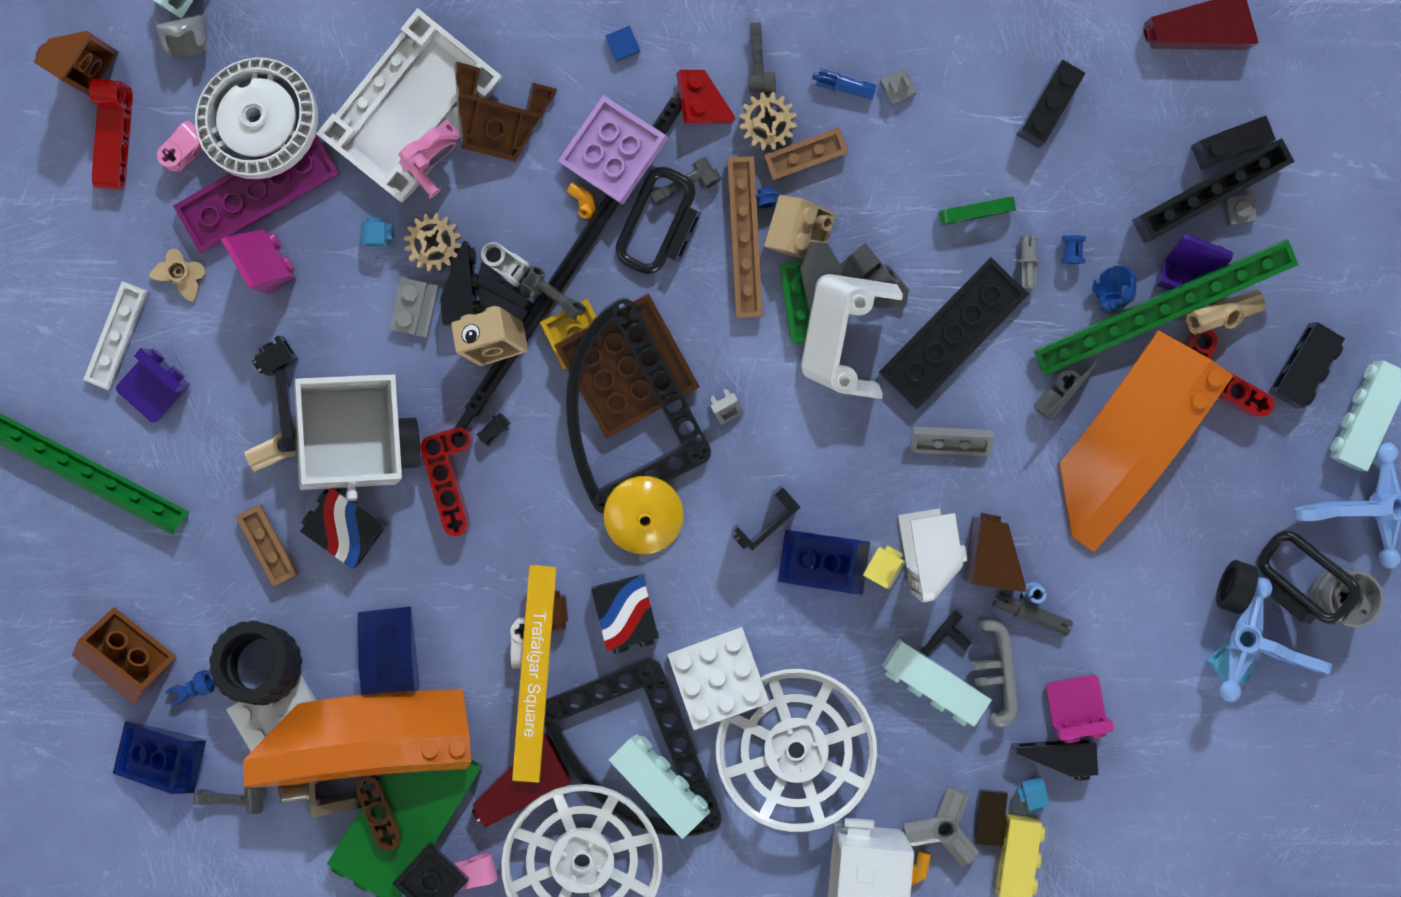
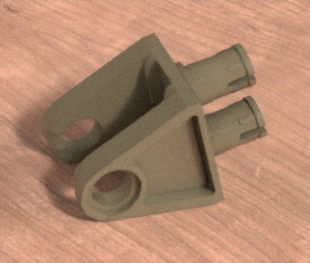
(317, 805)

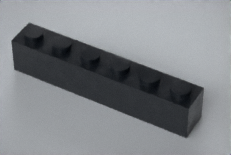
(1213, 190)

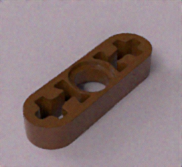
(392, 827)

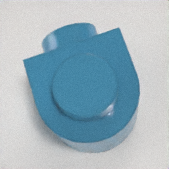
(376, 233)
(1033, 795)

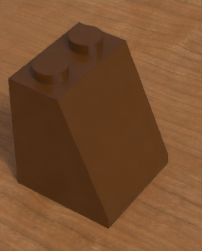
(992, 555)

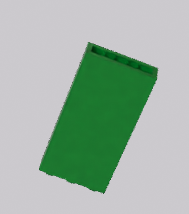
(422, 809)

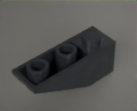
(459, 292)

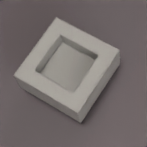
(1240, 209)

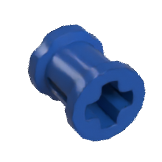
(1073, 249)

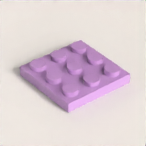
(613, 149)

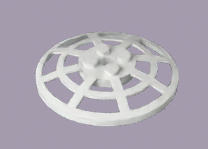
(810, 763)
(582, 841)

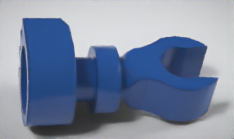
(201, 684)

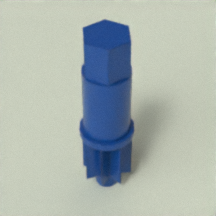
(843, 83)

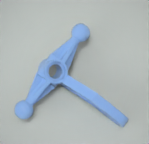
(1383, 505)
(1241, 656)

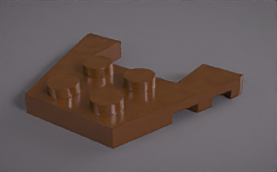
(493, 126)

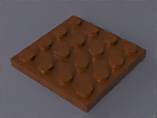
(612, 377)

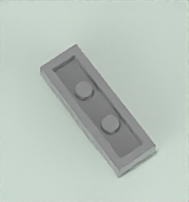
(951, 441)

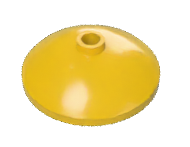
(641, 498)

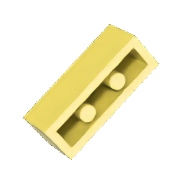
(1019, 857)

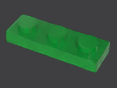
(795, 301)

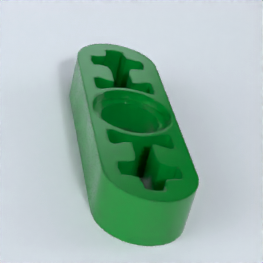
(977, 211)

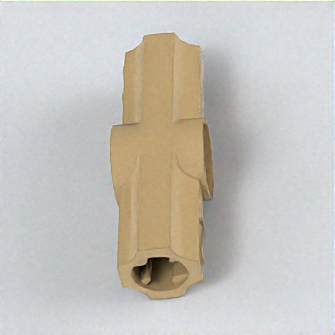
(1226, 312)
(267, 453)

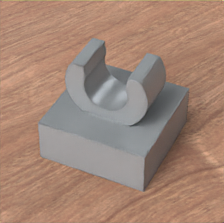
(897, 86)
(726, 408)

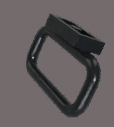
(679, 230)
(1292, 598)

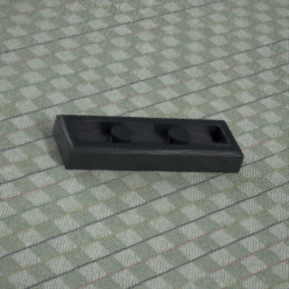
(285, 410)

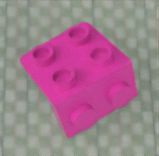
(1077, 708)

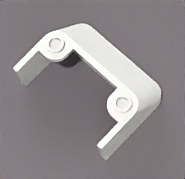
(832, 303)
(930, 551)

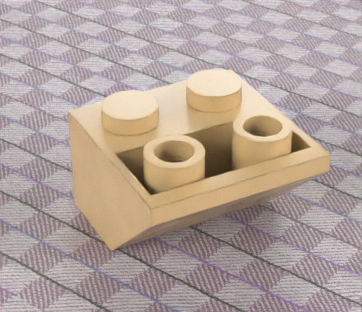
(796, 225)

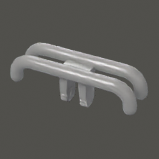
(1006, 676)

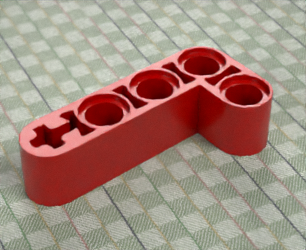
(112, 132)
(1247, 390)
(451, 483)

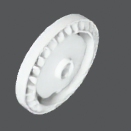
(240, 106)

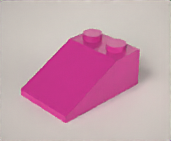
(260, 260)

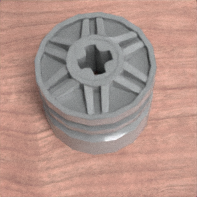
(1326, 594)

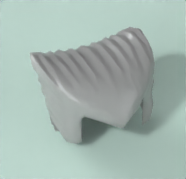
(183, 36)

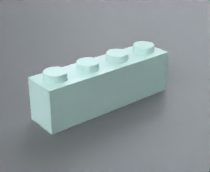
(1369, 417)
(936, 683)
(660, 785)

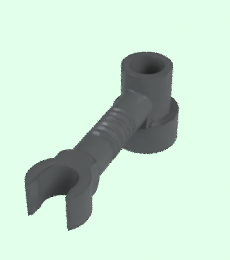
(760, 80)
(703, 173)
(534, 284)
(251, 799)

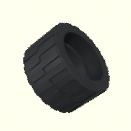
(227, 653)

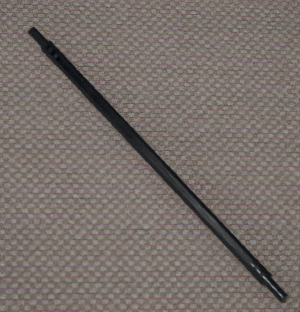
(558, 281)

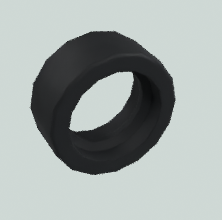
(409, 443)
(1237, 586)

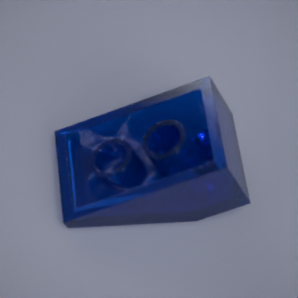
(824, 562)
(387, 651)
(159, 758)

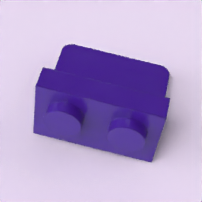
(1191, 260)
(152, 384)

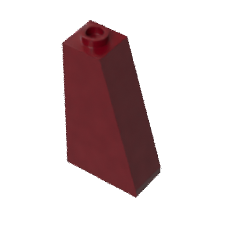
(1203, 26)
(509, 796)

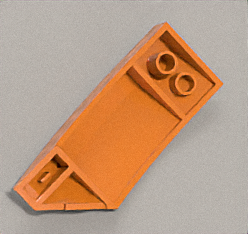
(1137, 435)
(363, 738)

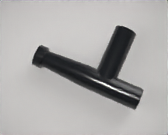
(947, 628)

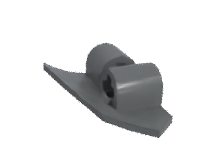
(817, 262)
(867, 266)
(1052, 402)

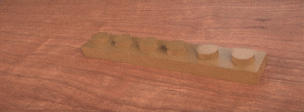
(745, 237)

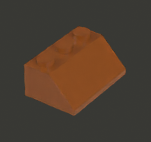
(76, 58)
(123, 655)

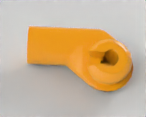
(585, 200)
(921, 867)

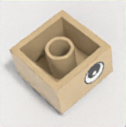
(489, 336)

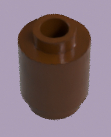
(560, 613)

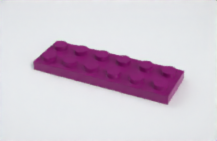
(239, 202)

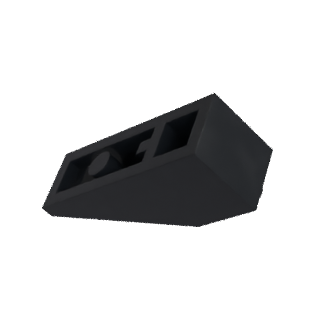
(1233, 142)
(1072, 759)

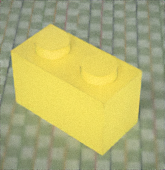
(885, 566)

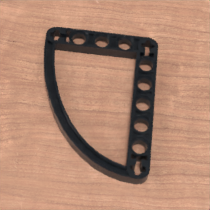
(663, 395)
(669, 734)

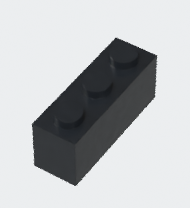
(1050, 103)
(1307, 365)

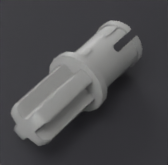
(1029, 262)

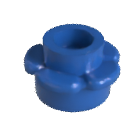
(767, 197)

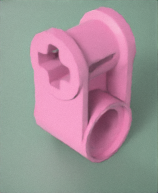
(183, 145)
(479, 869)

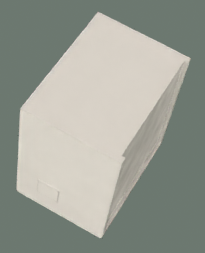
(347, 432)
(869, 861)

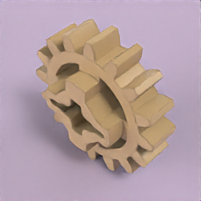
(756, 123)
(426, 252)

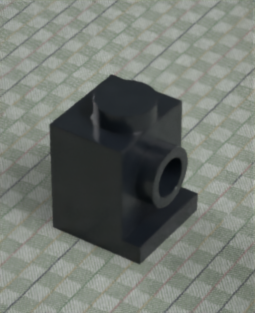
(274, 356)

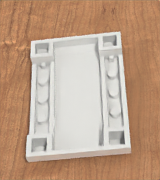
(402, 101)

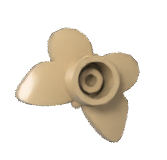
(180, 273)

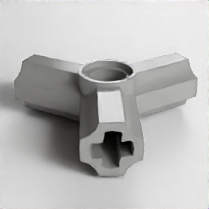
(949, 811)

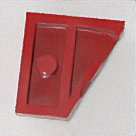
(701, 100)

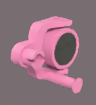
(427, 152)

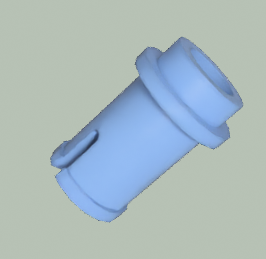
(1030, 588)

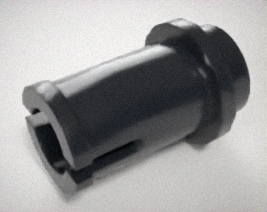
(493, 429)

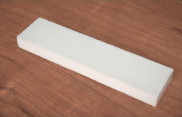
(116, 335)

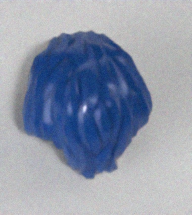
(1115, 288)

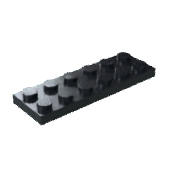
(953, 333)

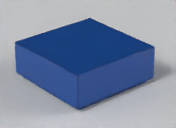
(622, 43)

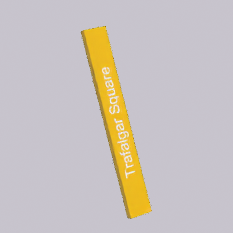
(534, 673)

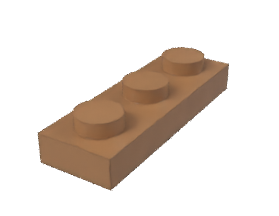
(806, 154)
(267, 545)

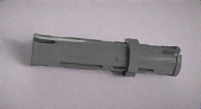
(1023, 609)

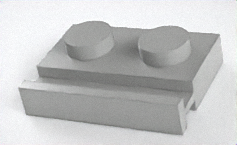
(414, 307)

